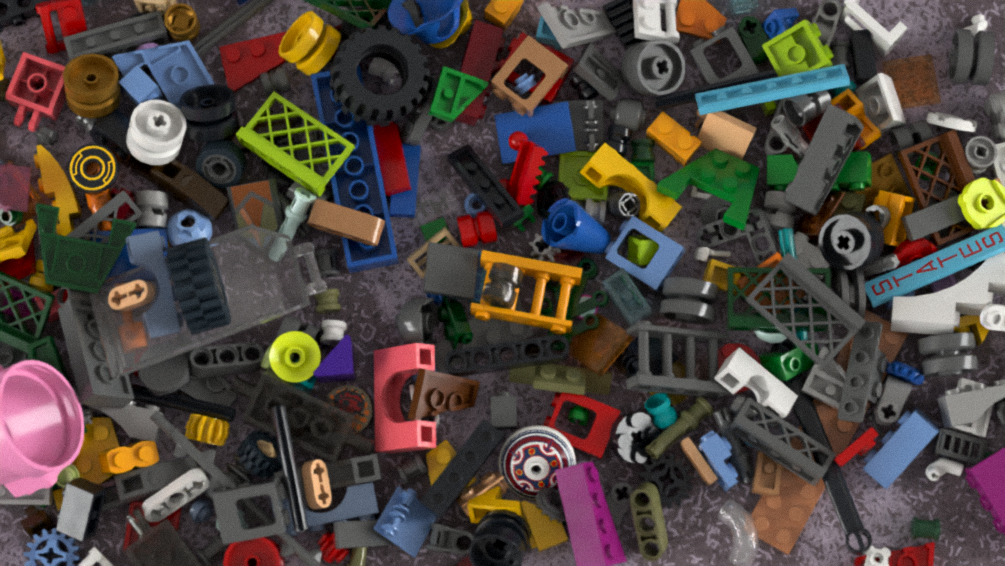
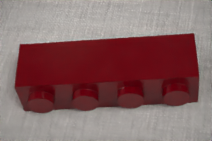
(480, 62)

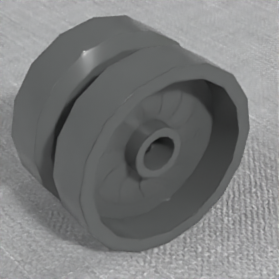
(971, 57)
(653, 68)
(689, 300)
(948, 357)

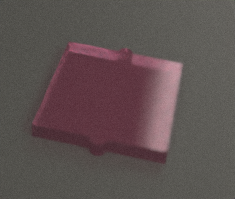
(14, 187)

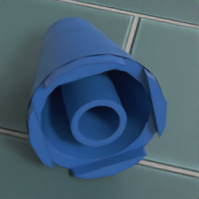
(574, 229)

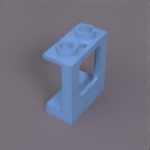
(661, 264)

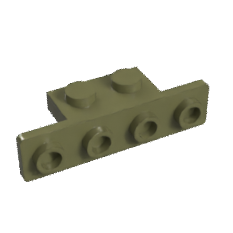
(562, 379)

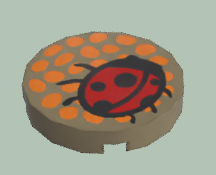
(356, 399)

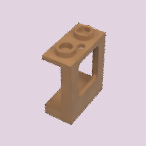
(540, 57)

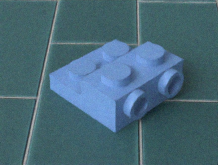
(716, 452)

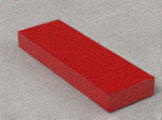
(391, 159)

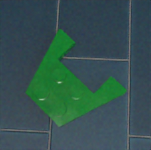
(721, 176)

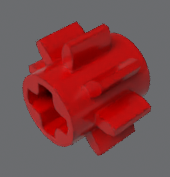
(329, 550)

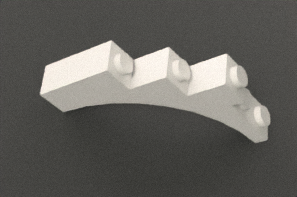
(941, 310)

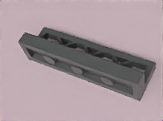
(118, 37)
(103, 214)
(775, 448)

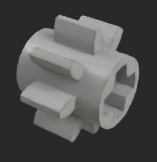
(546, 253)

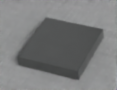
(450, 271)

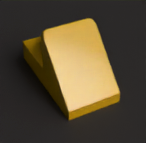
(972, 321)
(488, 502)

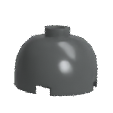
(416, 317)

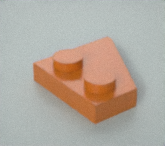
(698, 19)

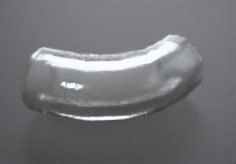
(743, 531)

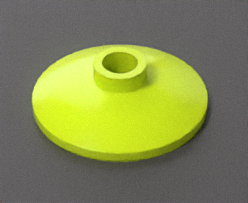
(297, 343)

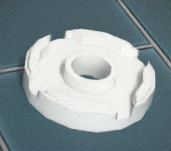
(951, 121)

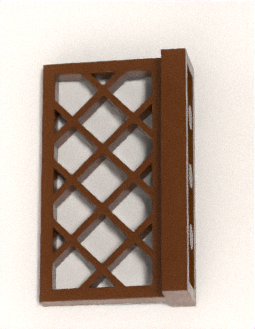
(959, 172)

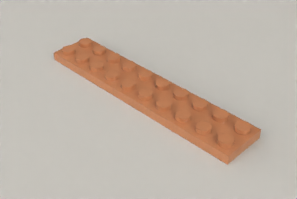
(784, 516)

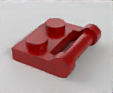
(70, 17)

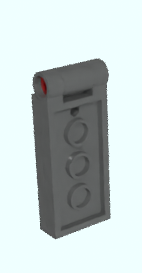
(88, 354)

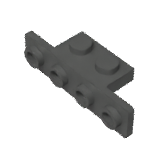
(863, 373)

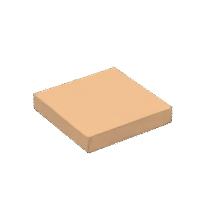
(726, 134)

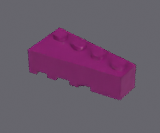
(588, 517)

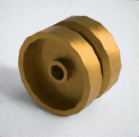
(92, 85)

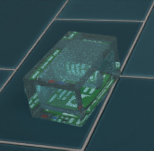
(626, 297)

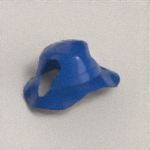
(439, 19)

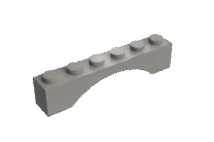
(968, 406)
(133, 419)

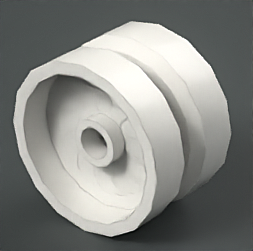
(156, 132)

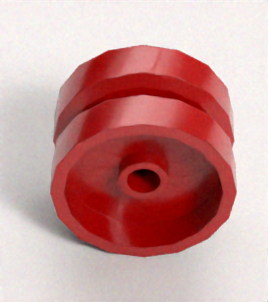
(263, 549)

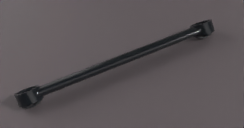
(833, 477)

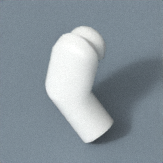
(978, 24)
(942, 466)

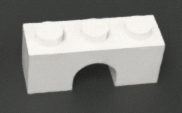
(743, 370)

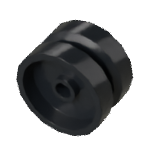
(209, 112)
(851, 240)

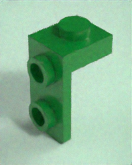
(787, 364)

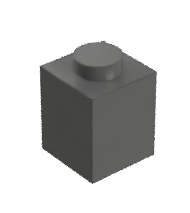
(503, 411)

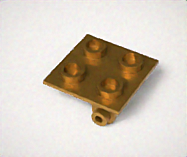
(886, 178)

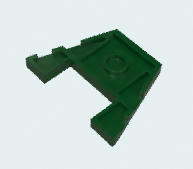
(76, 261)

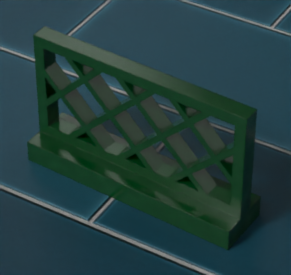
(353, 15)
(755, 321)
(20, 336)

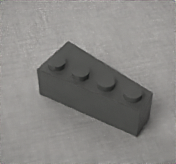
(824, 159)

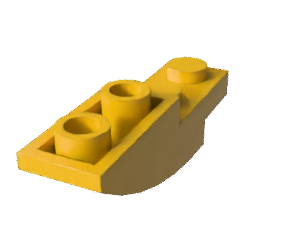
(57, 185)

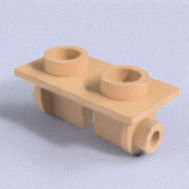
(488, 482)

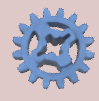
(53, 544)

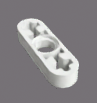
(155, 507)

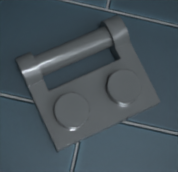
(599, 72)

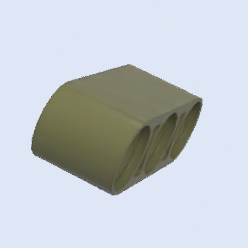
(645, 532)

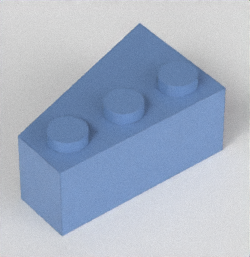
(900, 447)

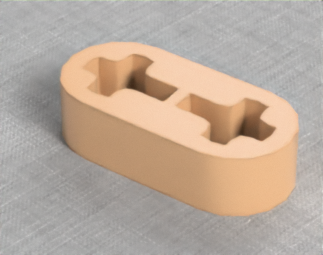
(130, 290)
(316, 484)

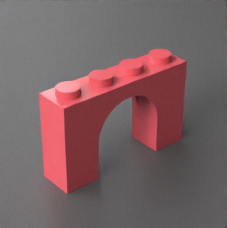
(391, 371)

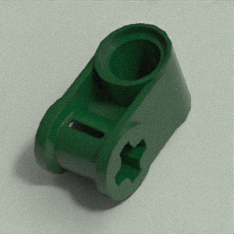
(754, 41)

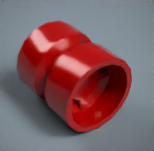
(476, 229)

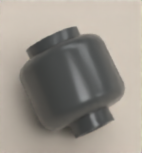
(629, 114)

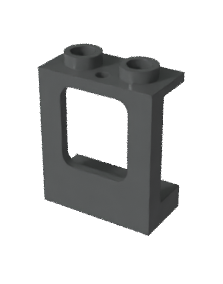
(747, 68)
(228, 515)

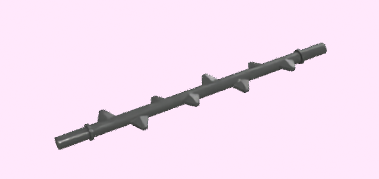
(220, 480)

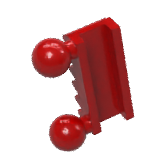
(525, 168)

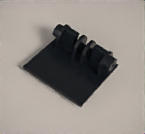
(628, 360)

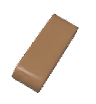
(346, 222)

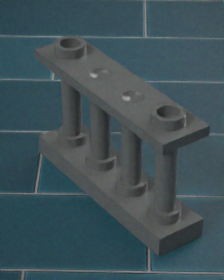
(666, 381)

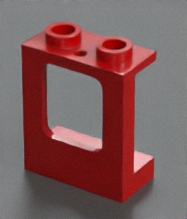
(553, 92)
(600, 432)

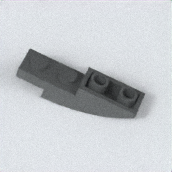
(144, 482)

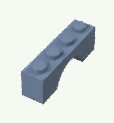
(147, 252)
(358, 503)

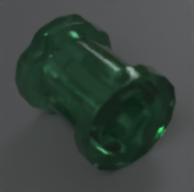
(925, 528)

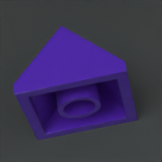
(339, 364)

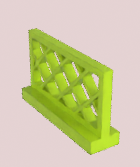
(280, 159)

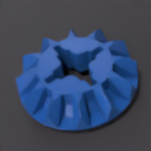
(905, 372)

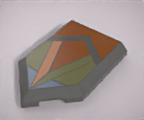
(256, 204)

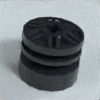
(500, 540)

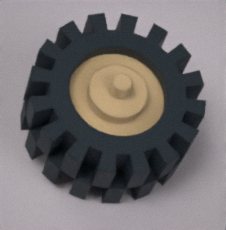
(260, 454)

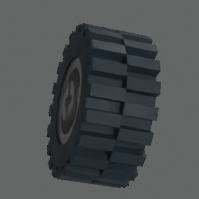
(198, 286)

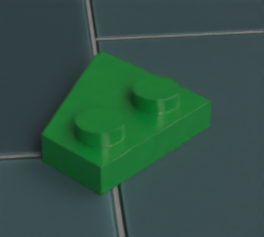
(454, 93)

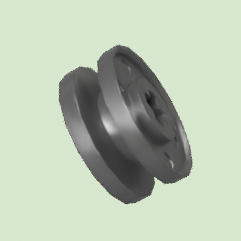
(851, 290)

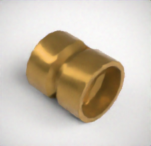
(182, 22)

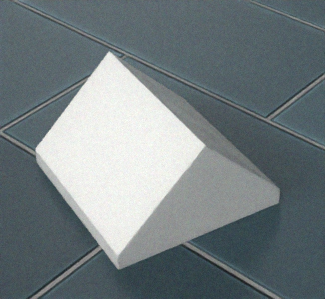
(881, 103)

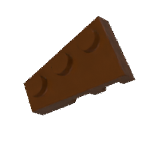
(441, 393)

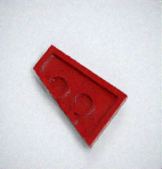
(249, 58)

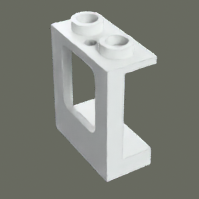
(882, 40)

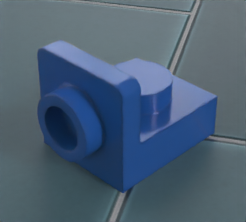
(779, 21)

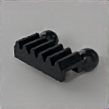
(622, 19)

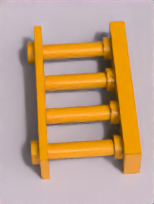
(542, 273)

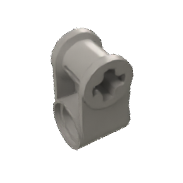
(893, 397)

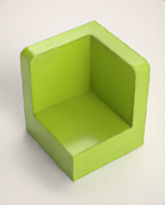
(641, 249)

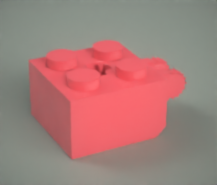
(22, 91)

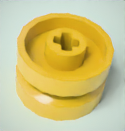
(309, 43)

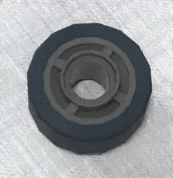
(231, 167)

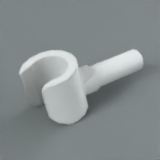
(703, 253)

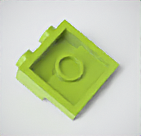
(798, 50)

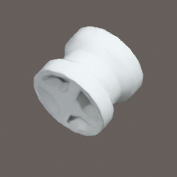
(332, 332)

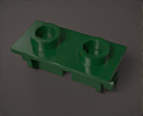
(454, 319)

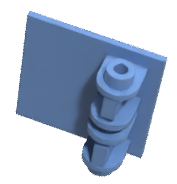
(405, 521)

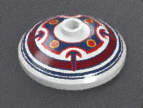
(532, 447)

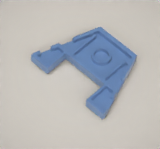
(172, 65)

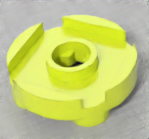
(971, 203)

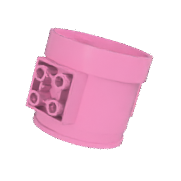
(37, 426)

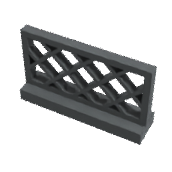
(821, 295)

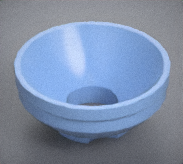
(178, 234)

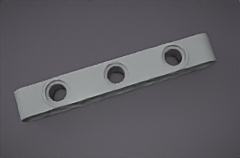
(827, 26)

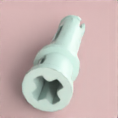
(297, 211)

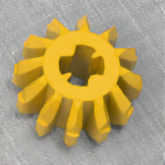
(207, 429)

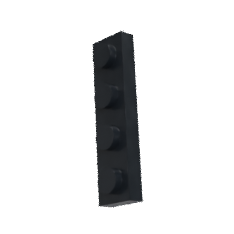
(485, 186)

